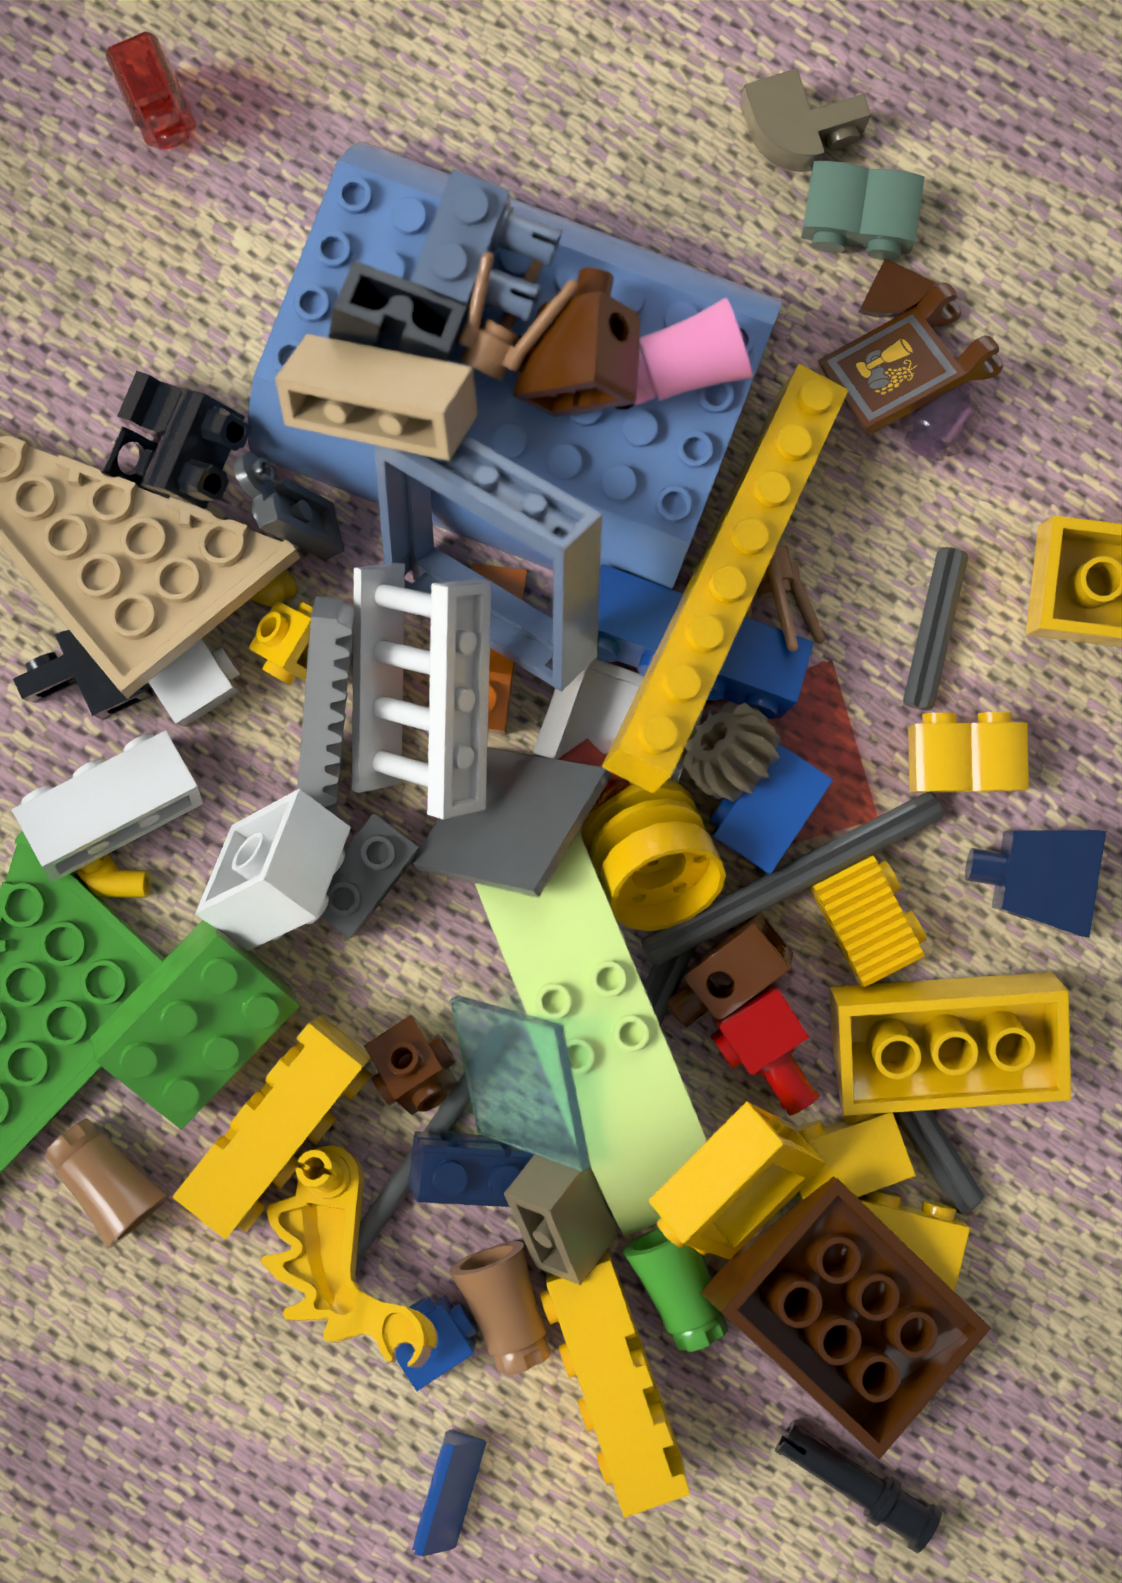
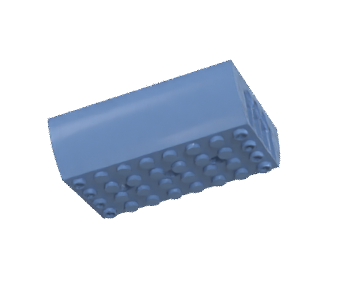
(634, 465)

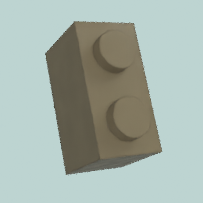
(561, 1217)

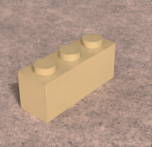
(377, 396)

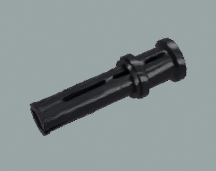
(881, 1498)

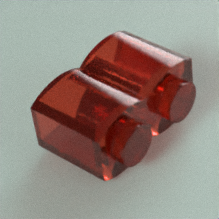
(151, 91)

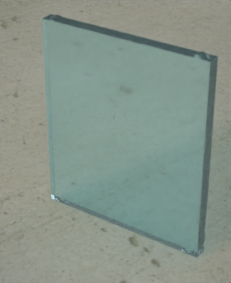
(521, 1081)

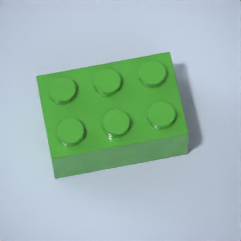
(193, 1023)

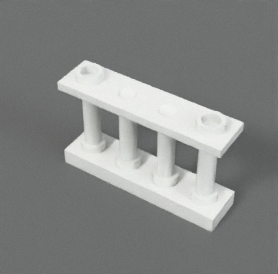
(457, 687)

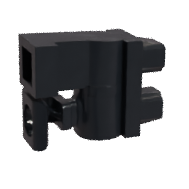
(192, 446)

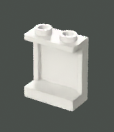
(592, 709)

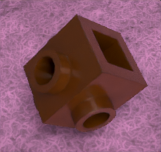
(412, 1066)

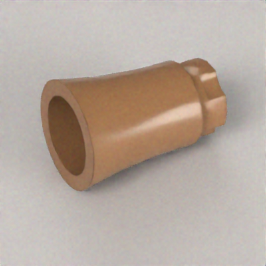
(104, 1182)
(503, 1305)

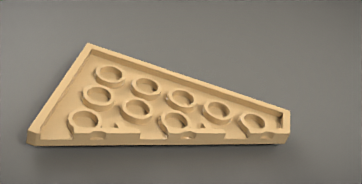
(124, 565)

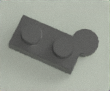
(289, 508)

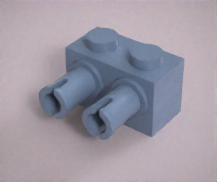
(478, 220)

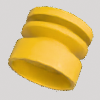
(653, 856)

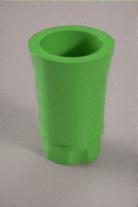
(674, 1284)

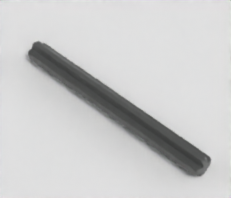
(794, 877)

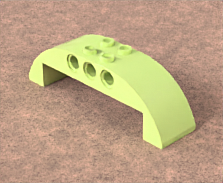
(580, 974)

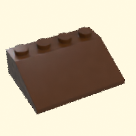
(848, 1313)

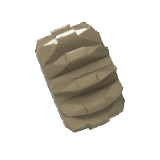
(731, 751)

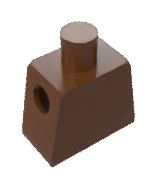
(585, 354)
(749, 954)

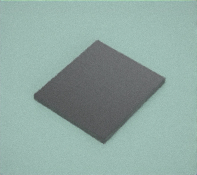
(527, 824)

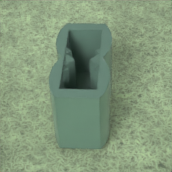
(862, 209)

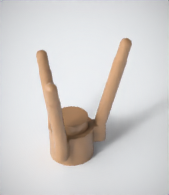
(493, 346)
(776, 583)

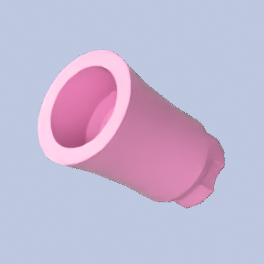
(692, 355)

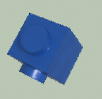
(454, 1345)

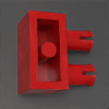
(762, 1040)

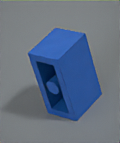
(766, 822)

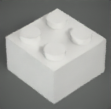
(274, 871)

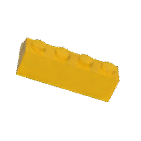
(951, 1043)

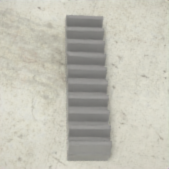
(325, 700)

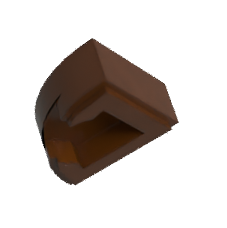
(894, 291)

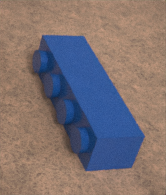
(754, 672)

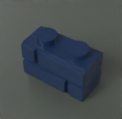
(463, 1169)

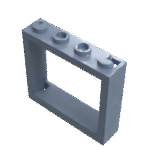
(524, 509)

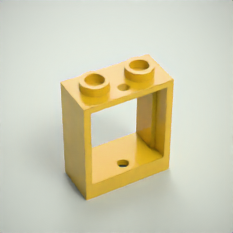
(735, 1183)

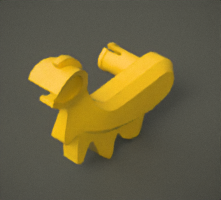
(324, 1238)

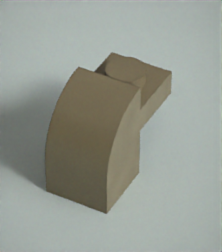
(789, 130)

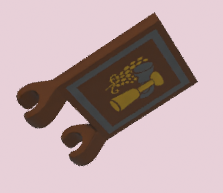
(907, 362)

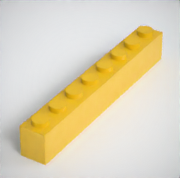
(725, 581)

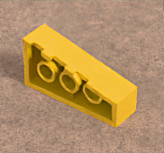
(273, 1127)
(617, 1388)

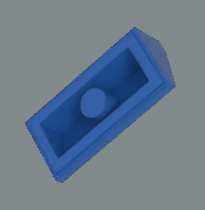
(449, 1493)

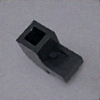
(53, 674)

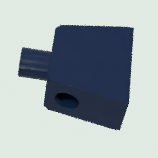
(1043, 876)

